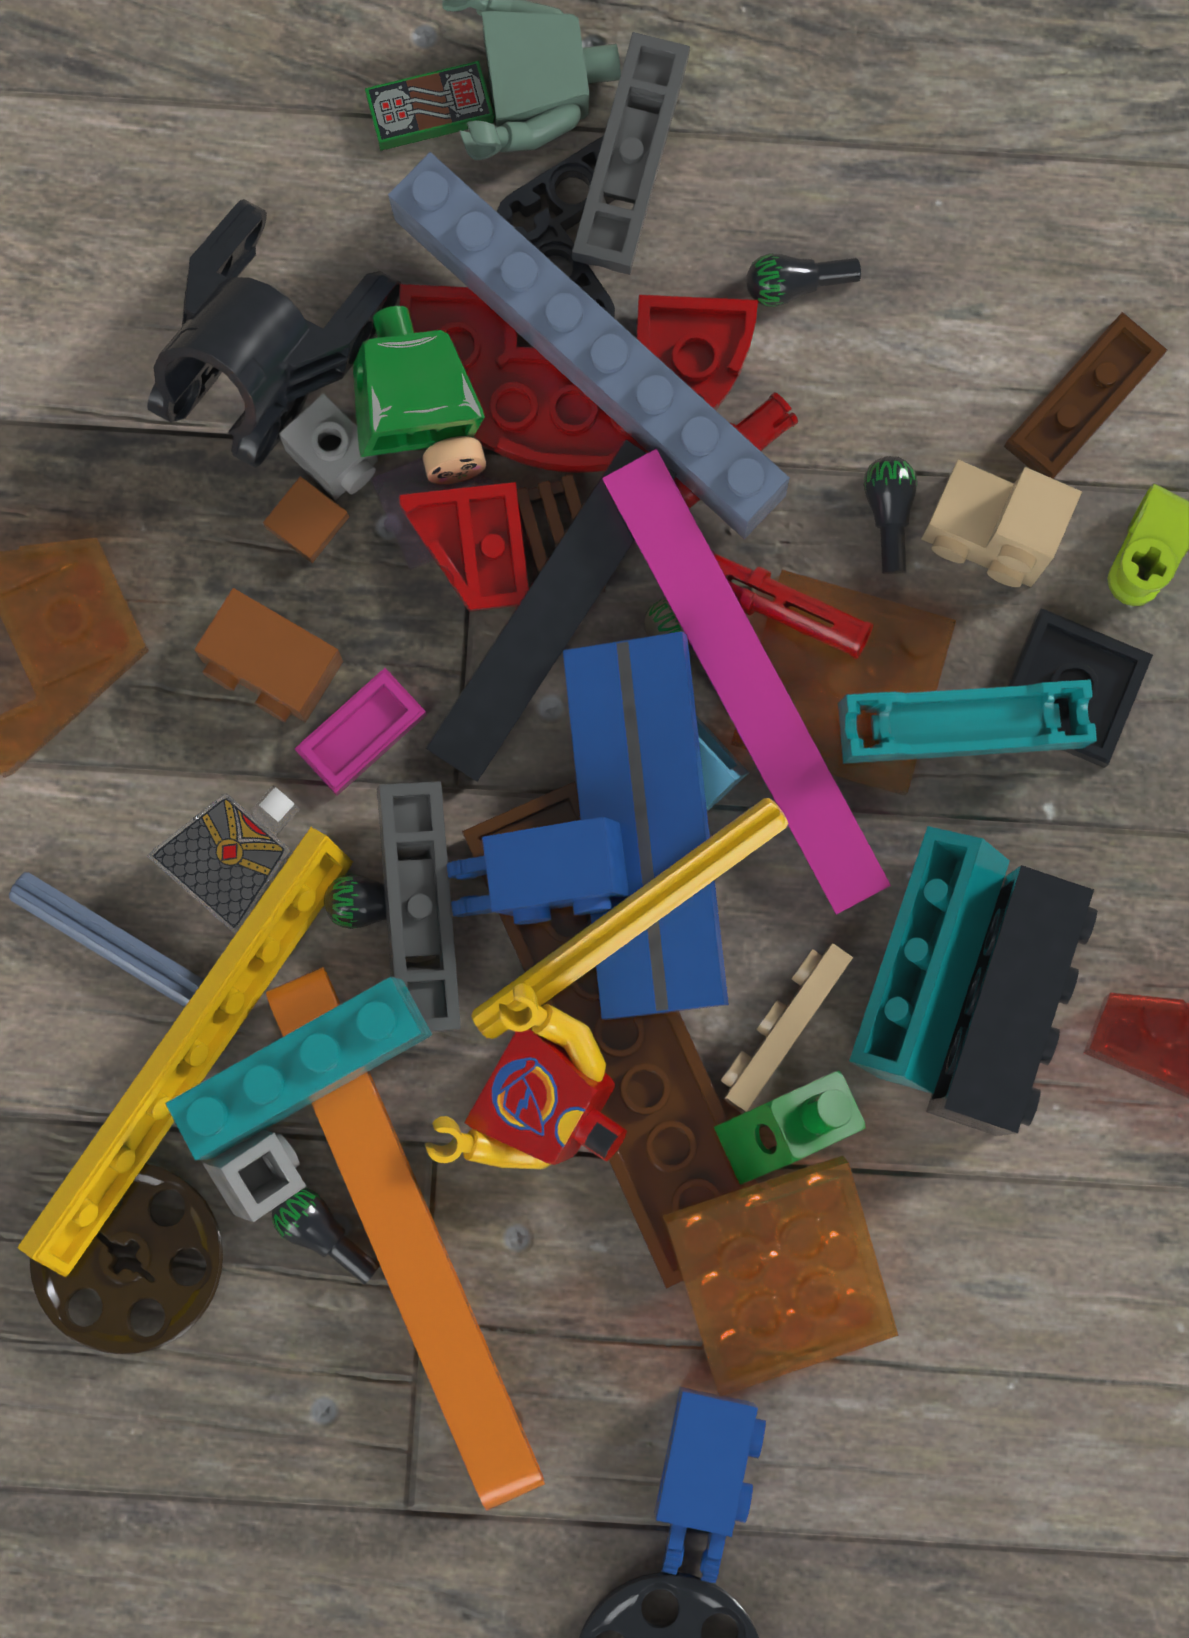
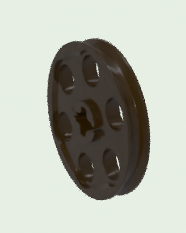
(122, 1291)

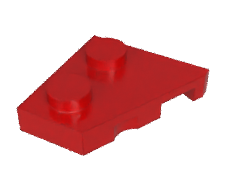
(474, 541)

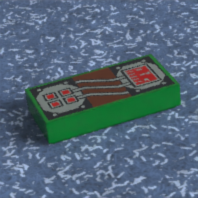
(428, 105)

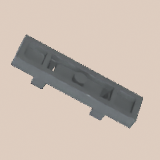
(631, 152)
(419, 898)

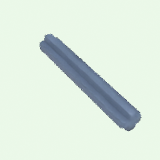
(105, 938)

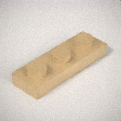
(783, 1026)

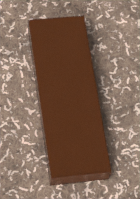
(1085, 397)

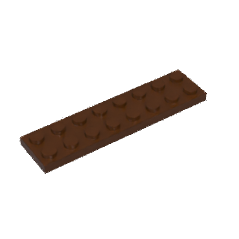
(658, 1076)

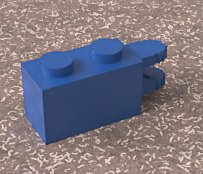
(547, 870)
(706, 1474)

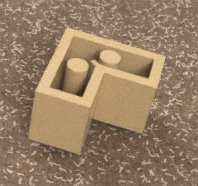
(1000, 522)

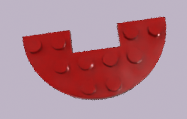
(537, 411)

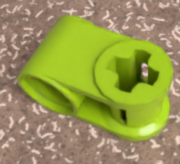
(1156, 541)

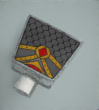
(229, 854)

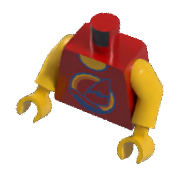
(539, 1097)

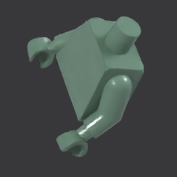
(534, 74)

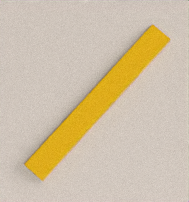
(185, 1054)

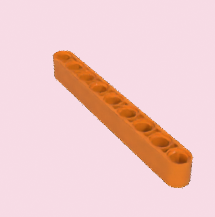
(417, 1266)

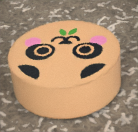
(454, 460)

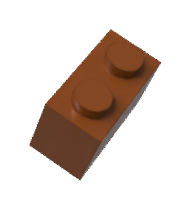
(267, 656)

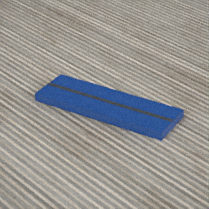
(644, 769)

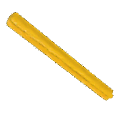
(637, 912)

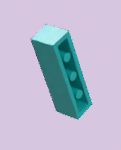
(930, 959)
(298, 1069)

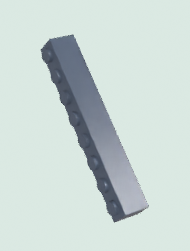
(588, 345)

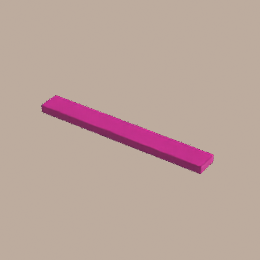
(746, 681)

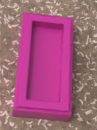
(360, 731)

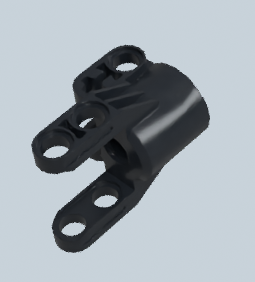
(257, 338)

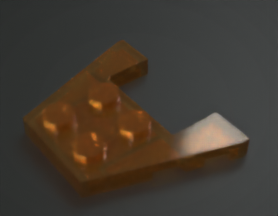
(69, 635)

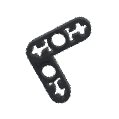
(550, 234)

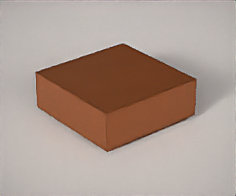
(306, 519)

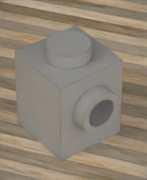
(328, 448)
(256, 1175)

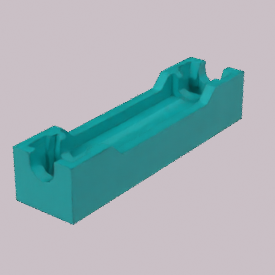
(966, 722)

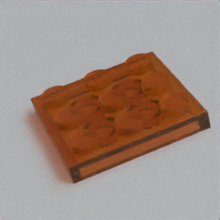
(900, 656)
(781, 1275)

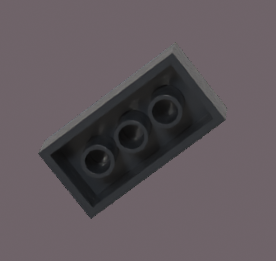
(1013, 1002)

